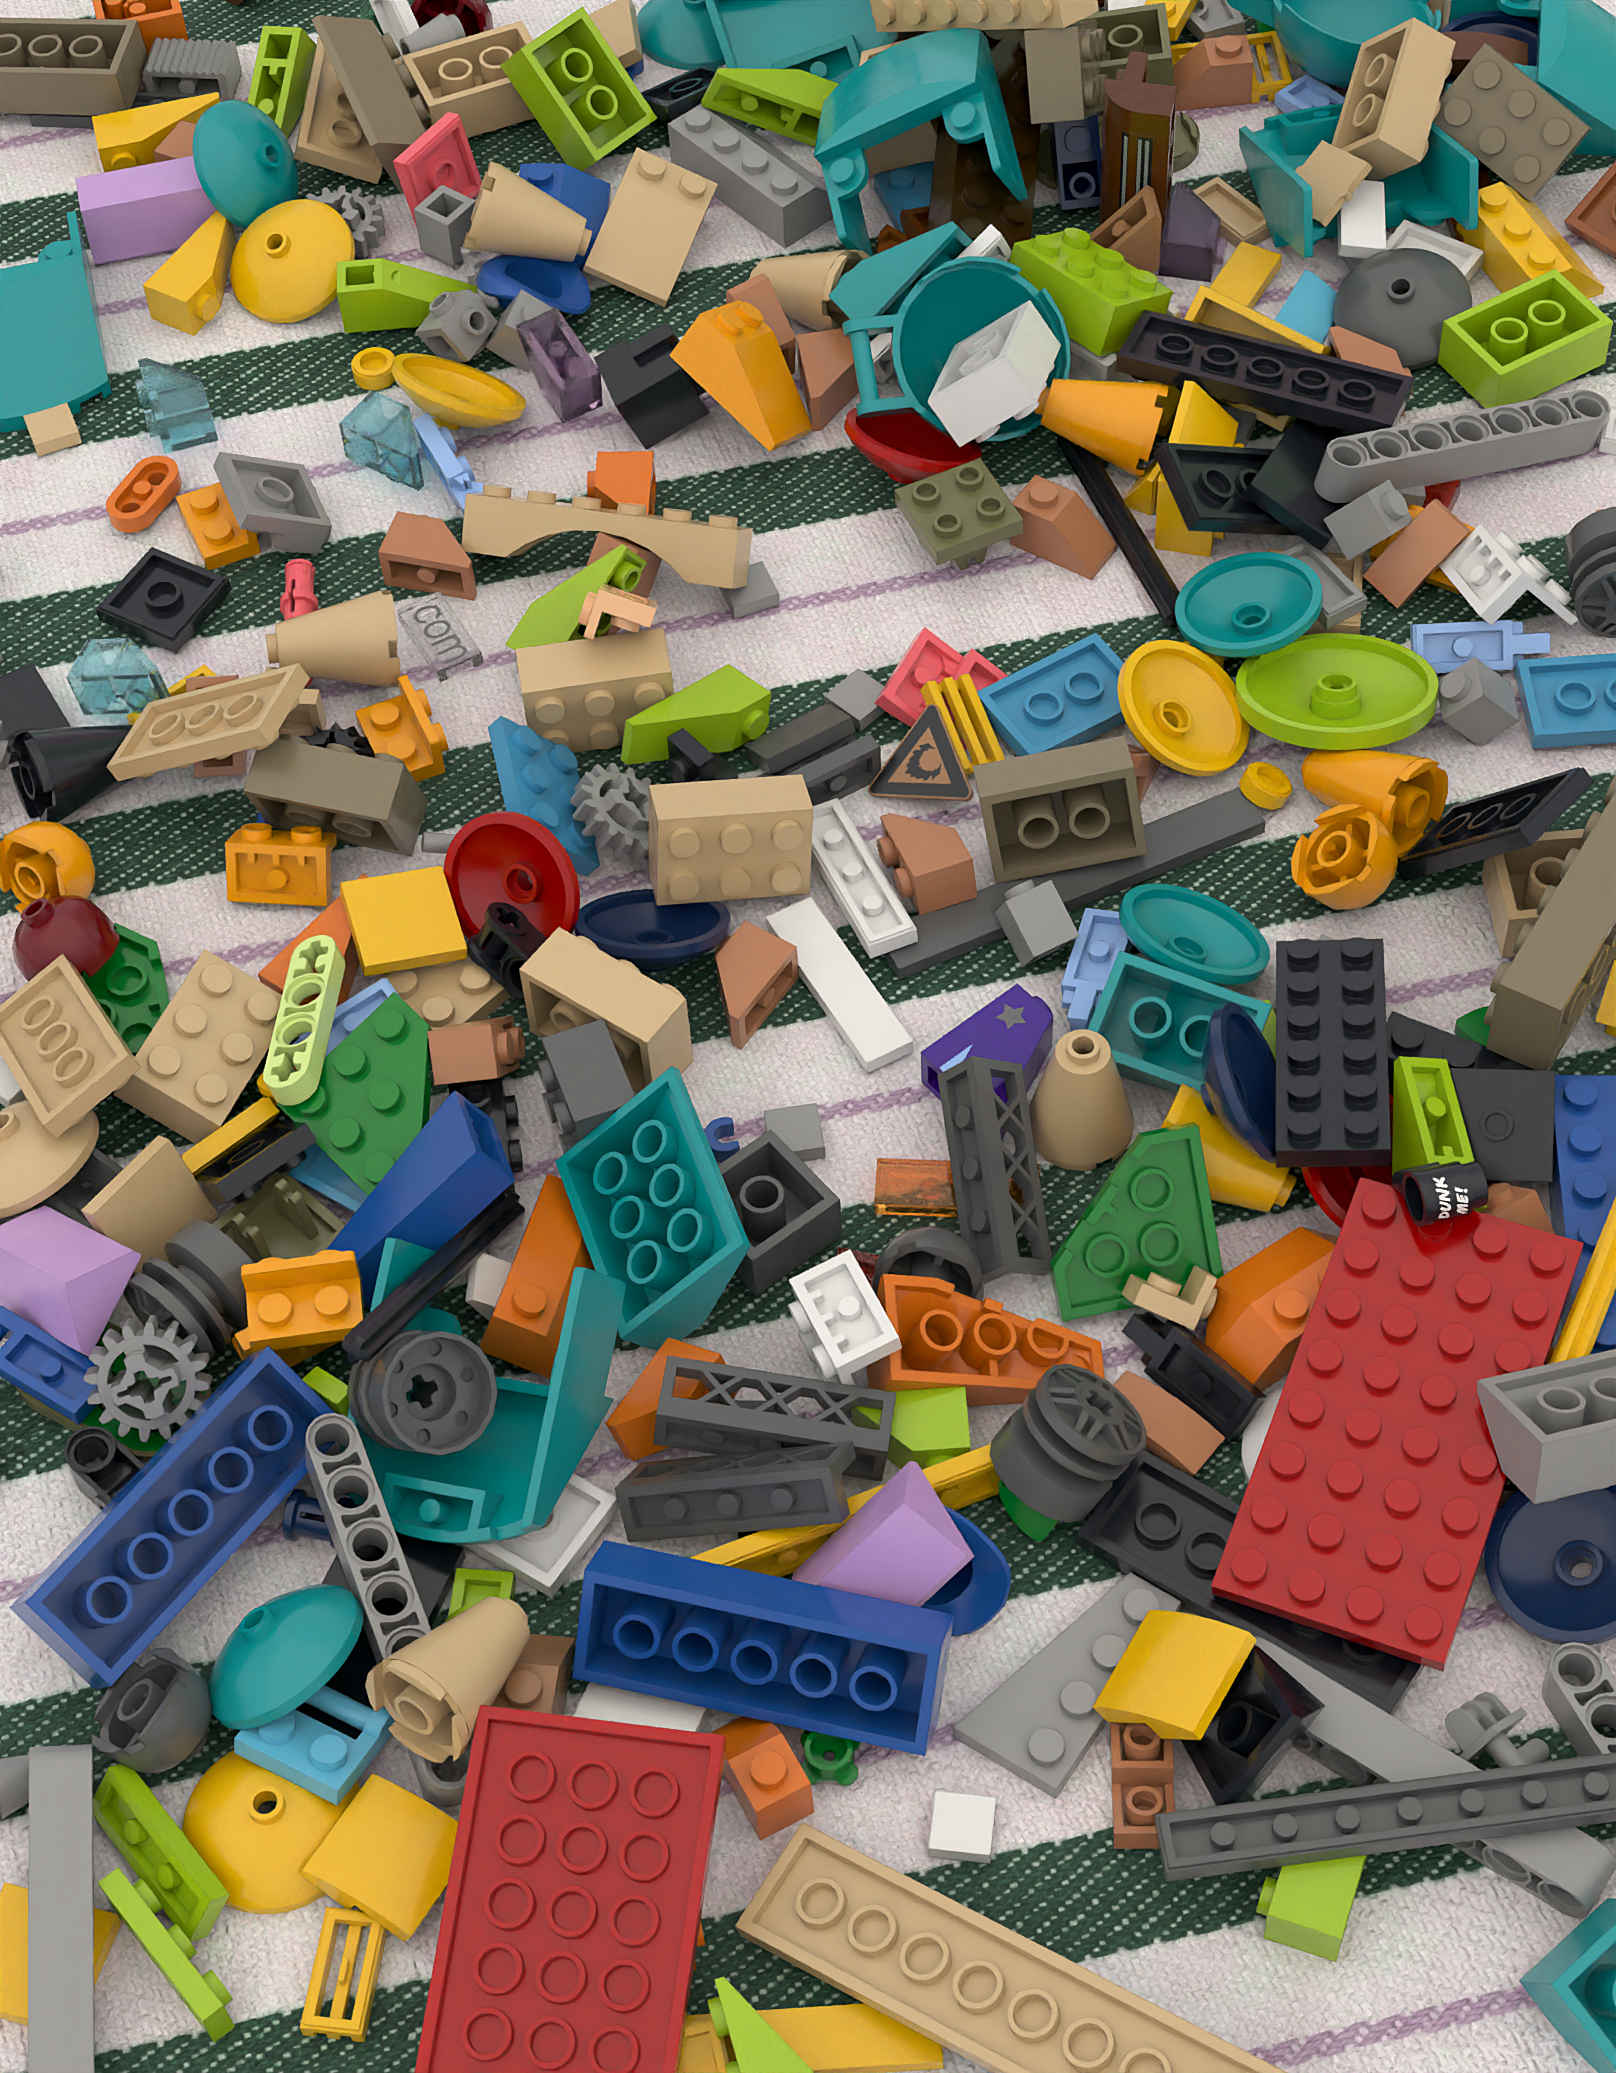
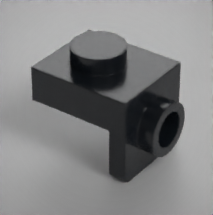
(693, 762)

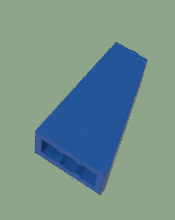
(431, 1189)

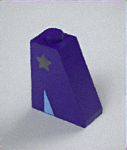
(1007, 1029)

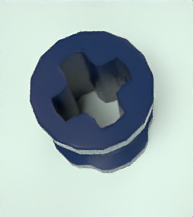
(298, 1514)

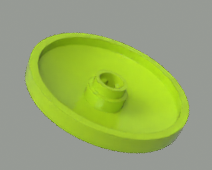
(1338, 692)

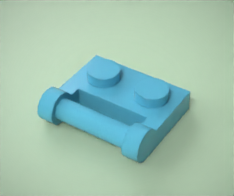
(315, 1753)

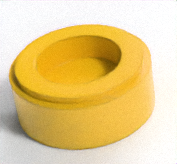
(373, 368)
(1265, 785)

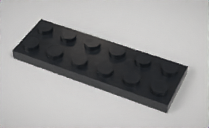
(1264, 374)
(1331, 1054)
(1174, 1538)

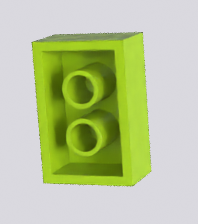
(578, 90)
(1090, 286)
(1525, 341)

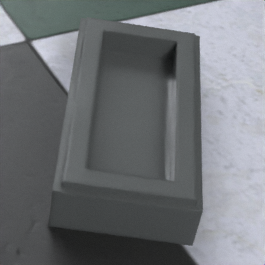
(800, 738)

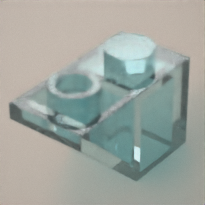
(177, 404)
(383, 439)
(115, 678)

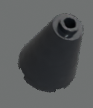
(64, 768)

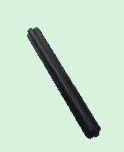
(1123, 528)
(432, 1278)

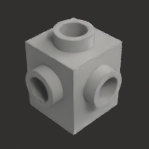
(457, 325)

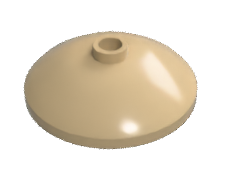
(34, 1160)

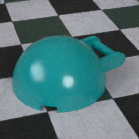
(1328, 34)
(935, 317)

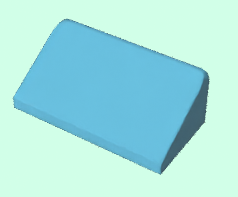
(1309, 307)

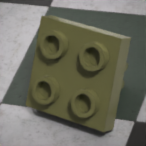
(959, 513)
(280, 1222)

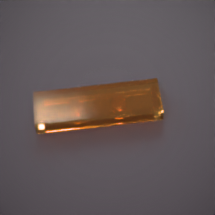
(921, 1188)

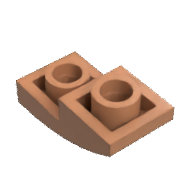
(1416, 553)
(1172, 1428)
(1139, 1783)

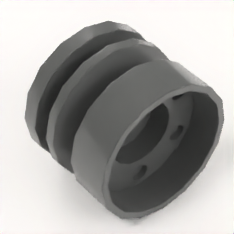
(1592, 571)
(196, 1289)
(451, 1398)
(1067, 1443)

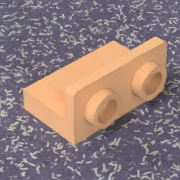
(626, 609)

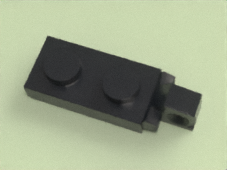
(1195, 1374)

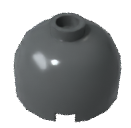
(934, 1254)
(154, 1714)

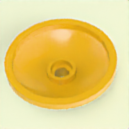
(301, 273)
(456, 392)
(1182, 708)
(256, 1852)

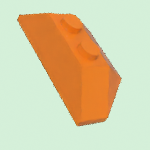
(1267, 1305)

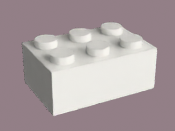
(995, 375)

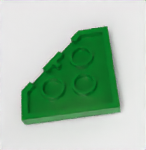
(132, 987)
(371, 1094)
(1142, 1221)

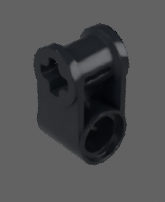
(505, 945)
(109, 1477)

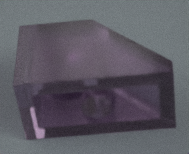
(1190, 238)
(561, 365)

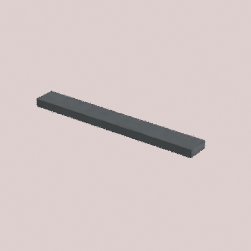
(1169, 843)
(1387, 1817)

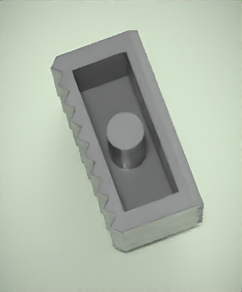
(193, 67)

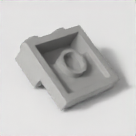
(274, 500)

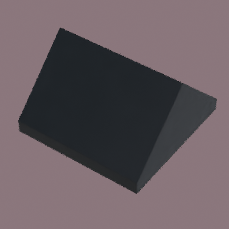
(1252, 1729)

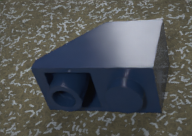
(1076, 162)

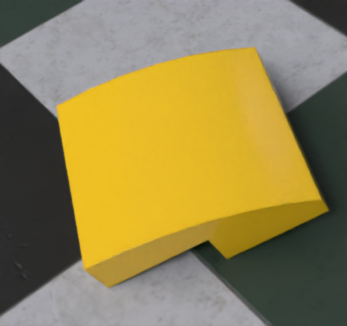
(1175, 1674)
(386, 1856)

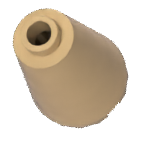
(523, 220)
(805, 283)
(342, 642)
(1081, 1105)
(446, 1675)

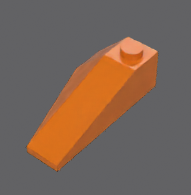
(537, 1287)
(970, 1344)

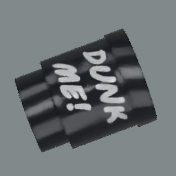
(1441, 1190)

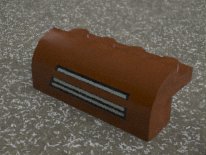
(1136, 138)

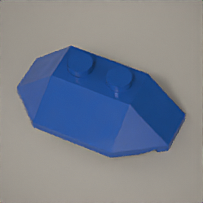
(575, 190)

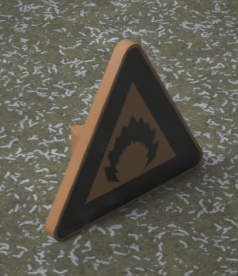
(924, 764)

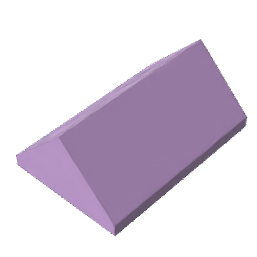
(142, 209)
(62, 1275)
(893, 1547)

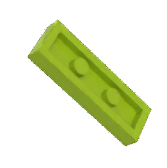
(159, 1851)
(170, 1952)

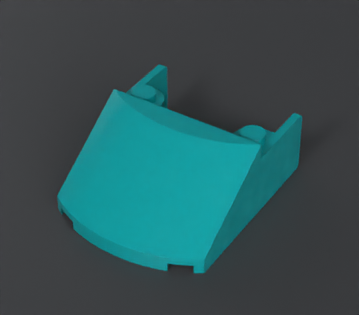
(796, 34)
(1572, 60)
(898, 90)
(1423, 194)
(50, 333)
(533, 1442)

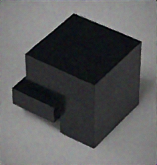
(651, 387)

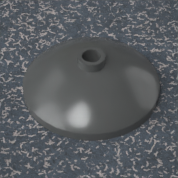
(1406, 321)

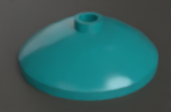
(679, 34)
(243, 161)
(1249, 604)
(1193, 934)
(283, 1654)

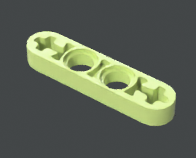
(293, 1020)

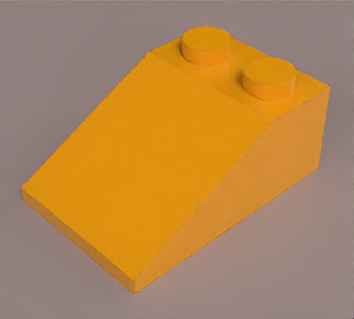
(745, 372)

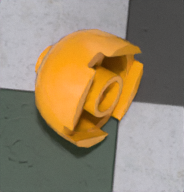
(1345, 858)
(45, 863)

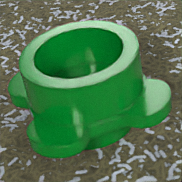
(839, 1769)

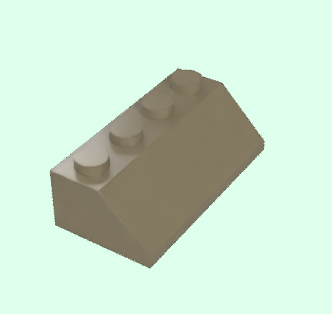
(374, 86)

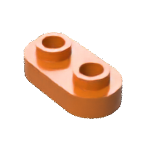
(143, 494)

